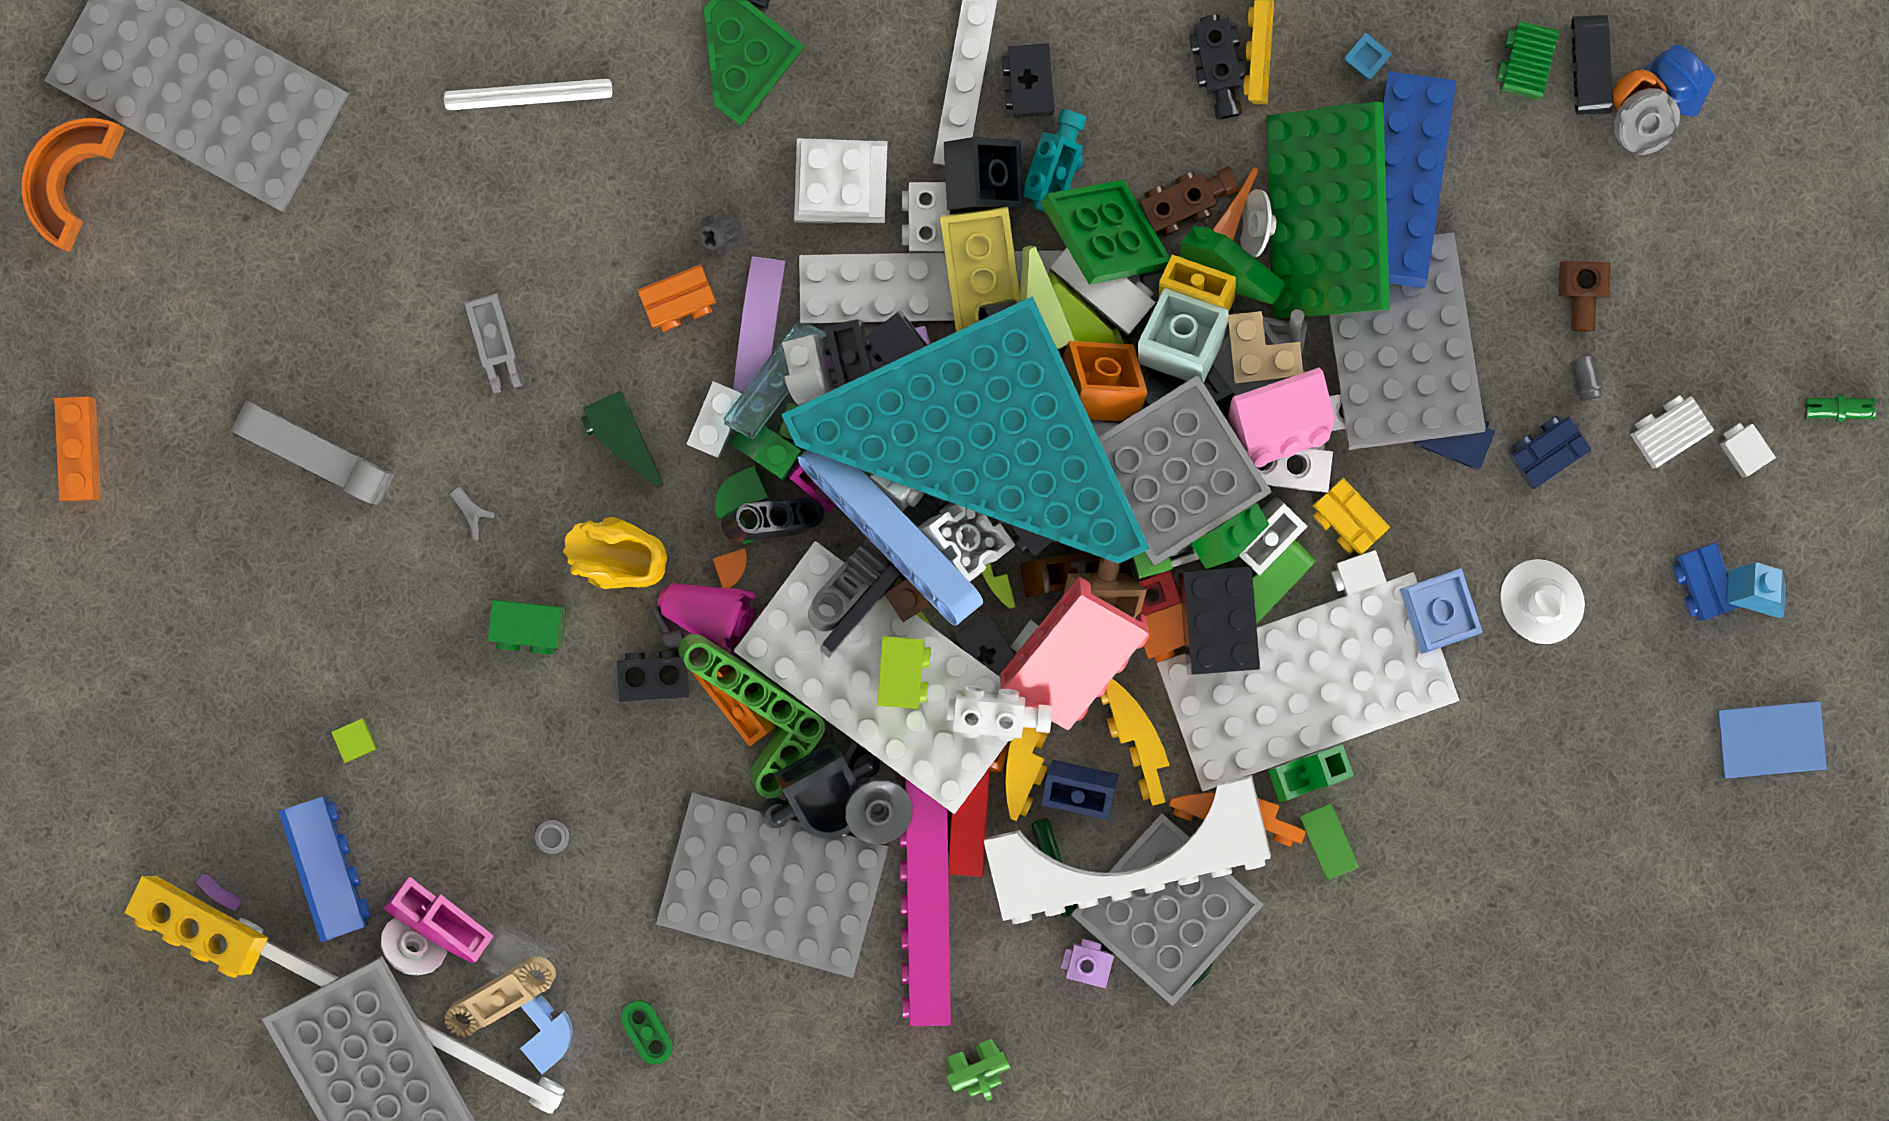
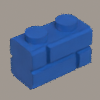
(1704, 580)

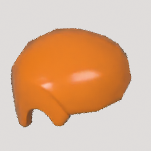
(1632, 83)

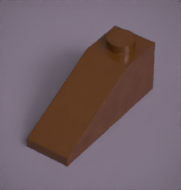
(1051, 573)

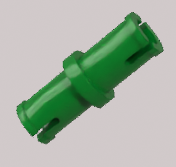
(1840, 408)

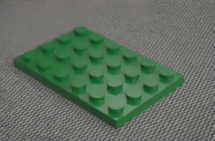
(1329, 210)

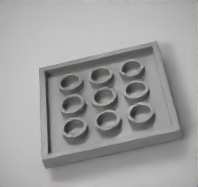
(1182, 468)
(1174, 931)

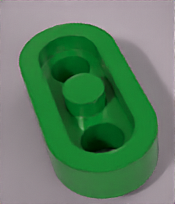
(644, 1033)

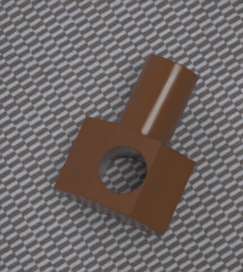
(1584, 299)

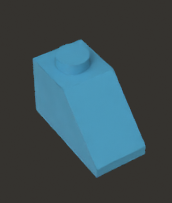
(1758, 589)

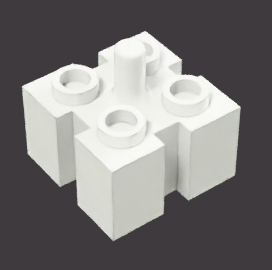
(966, 538)

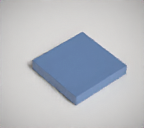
(1441, 610)

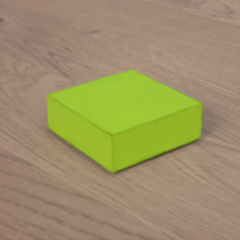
(354, 740)

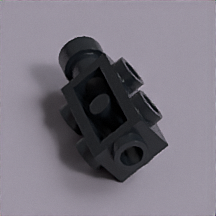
(1219, 54)

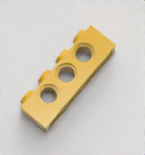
(243, 942)

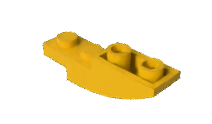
(1130, 724)
(1023, 771)

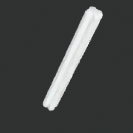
(528, 94)

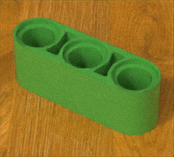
(1280, 577)

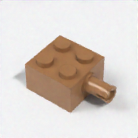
(1113, 587)

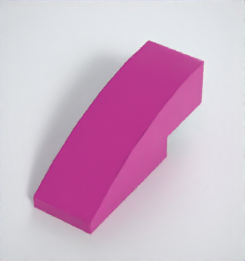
(438, 920)

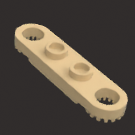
(500, 996)

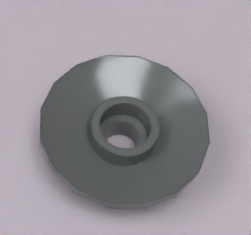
(882, 825)

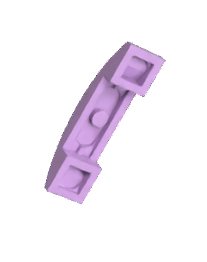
(758, 319)

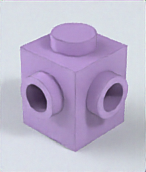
(1088, 963)

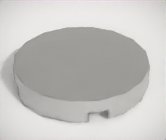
(1646, 121)

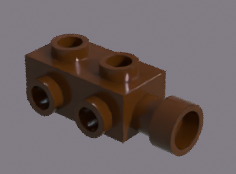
(1181, 206)

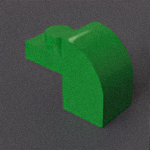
(739, 490)
(1310, 772)

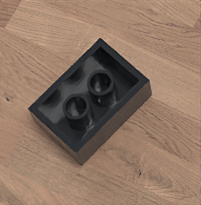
(1219, 620)

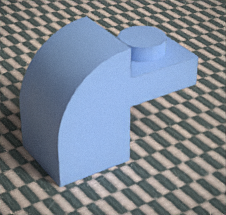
(553, 1039)

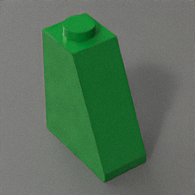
(768, 450)

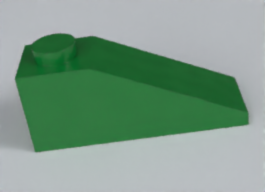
(1223, 254)

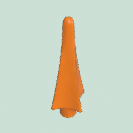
(1229, 221)

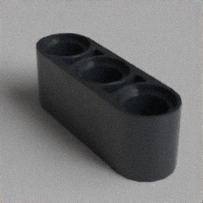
(1593, 64)
(758, 521)

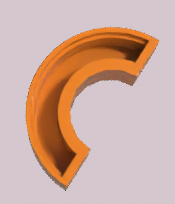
(47, 172)

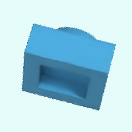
(1367, 57)

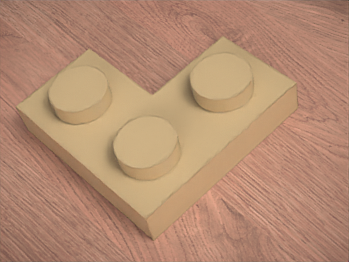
(1253, 358)

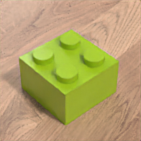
(902, 672)

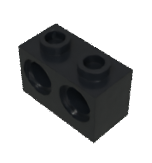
(653, 686)

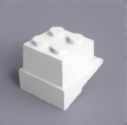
(840, 181)

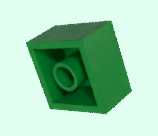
(526, 624)

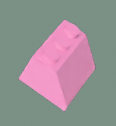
(1283, 417)

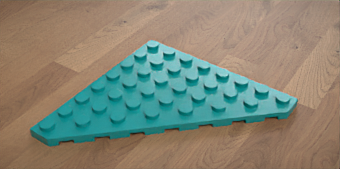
(985, 427)

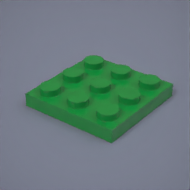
(1106, 231)

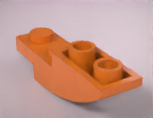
(1200, 803)

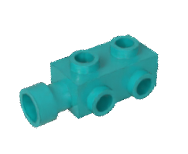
(1055, 159)

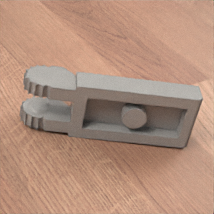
(492, 338)

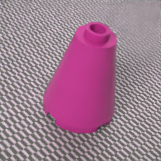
(710, 611)

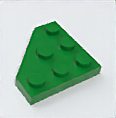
(745, 56)

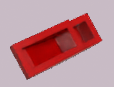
(969, 831)

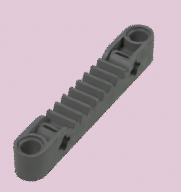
(862, 571)

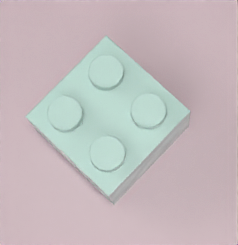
(1182, 336)

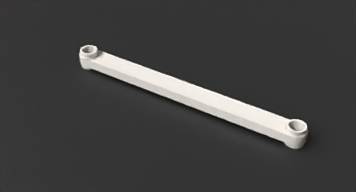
(543, 1094)

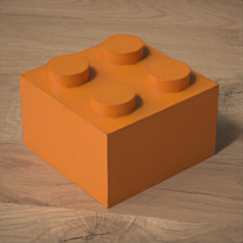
(1106, 379)

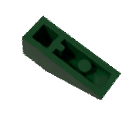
(617, 429)

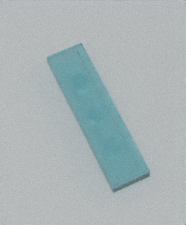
(766, 388)

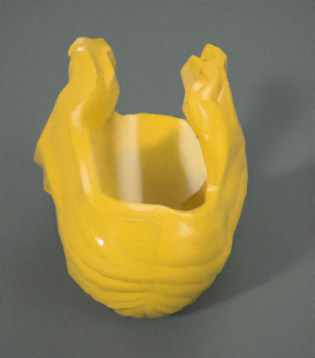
(615, 554)

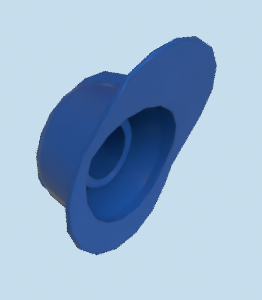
(1684, 77)

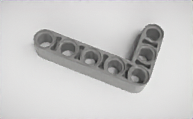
(312, 453)

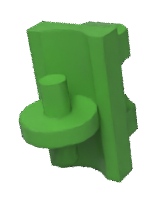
(963, 1075)

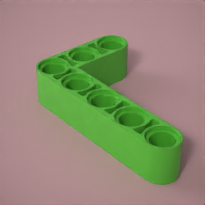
(761, 702)

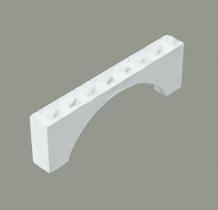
(1035, 883)

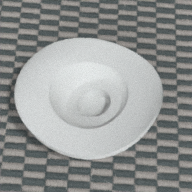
(1542, 601)

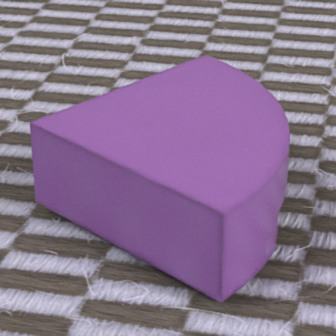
(217, 893)

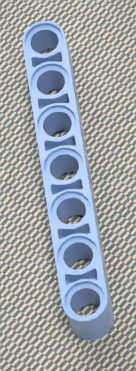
(894, 536)

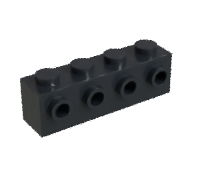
(848, 350)

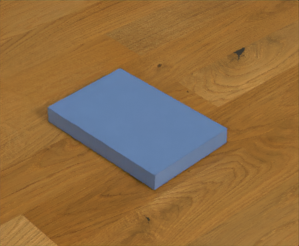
(1772, 739)

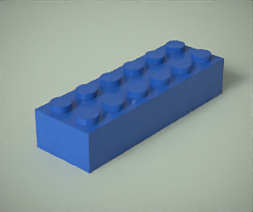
(1415, 151)

